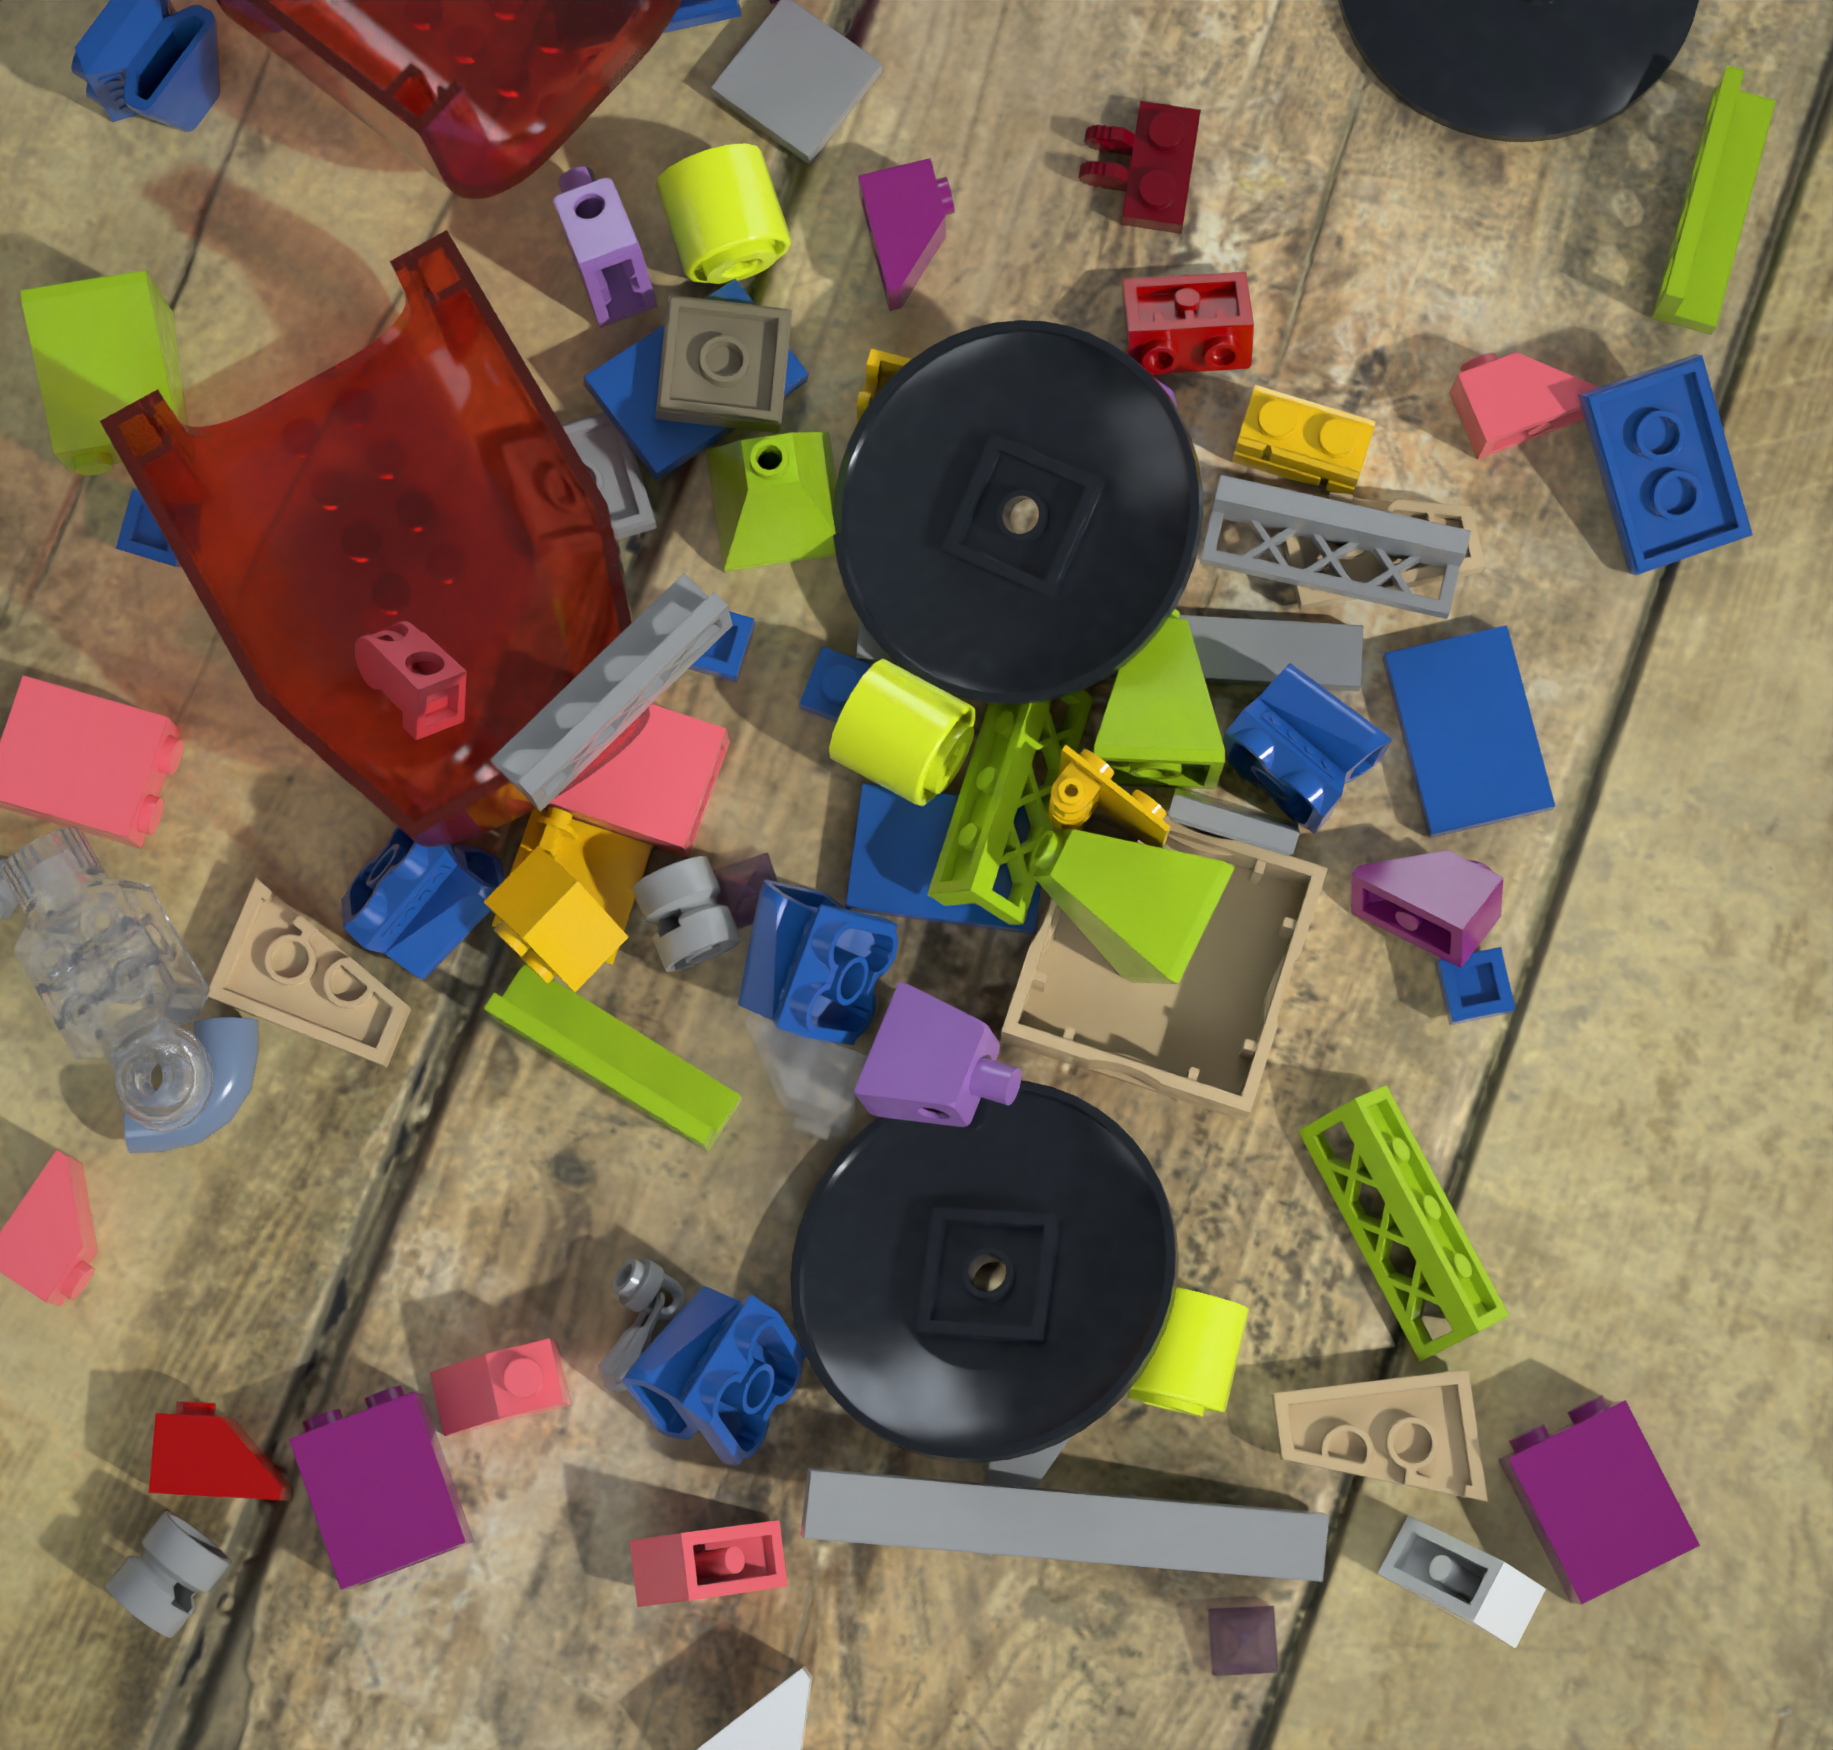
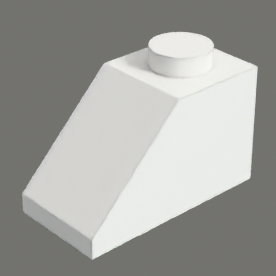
(1462, 1581)
(772, 1722)

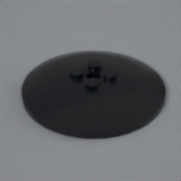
(1519, 63)
(932, 496)
(894, 1259)

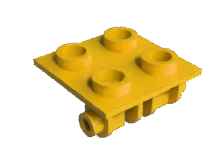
(1087, 784)
(597, 858)

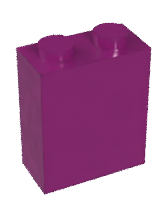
(380, 1487)
(1597, 1499)

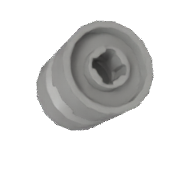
(686, 913)
(168, 1574)

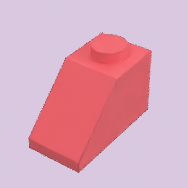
(1514, 400)
(51, 1234)
(501, 1387)
(708, 1563)

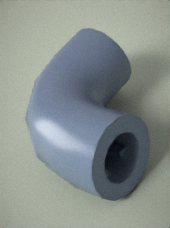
(234, 1055)

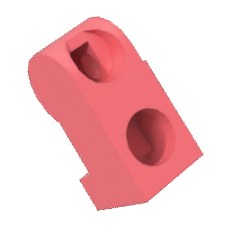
(414, 677)

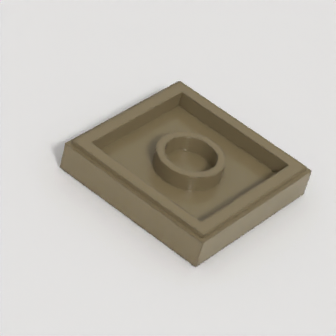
(723, 364)

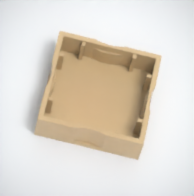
(1184, 1039)

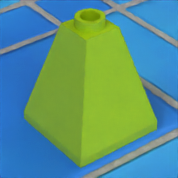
(774, 499)
(1162, 717)
(1132, 899)

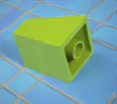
(97, 352)

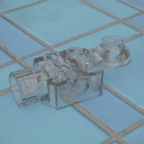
(112, 976)

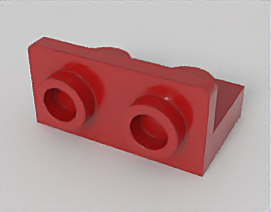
(1189, 322)

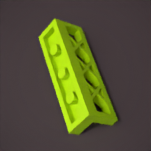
(1714, 206)
(992, 791)
(615, 1056)
(1422, 1216)

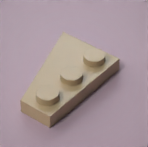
(1364, 566)
(304, 982)
(1388, 1430)

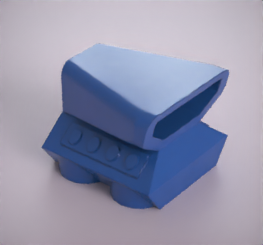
(151, 62)
(1302, 746)
(419, 900)
(815, 963)
(718, 1373)

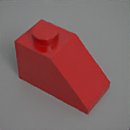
(210, 1457)

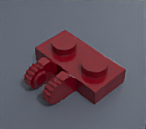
(1158, 169)

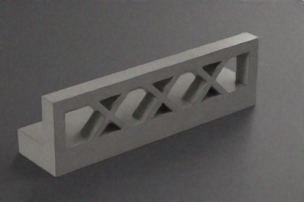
(1339, 524)
(613, 691)

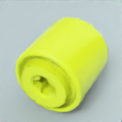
(723, 214)
(903, 733)
(1195, 1356)

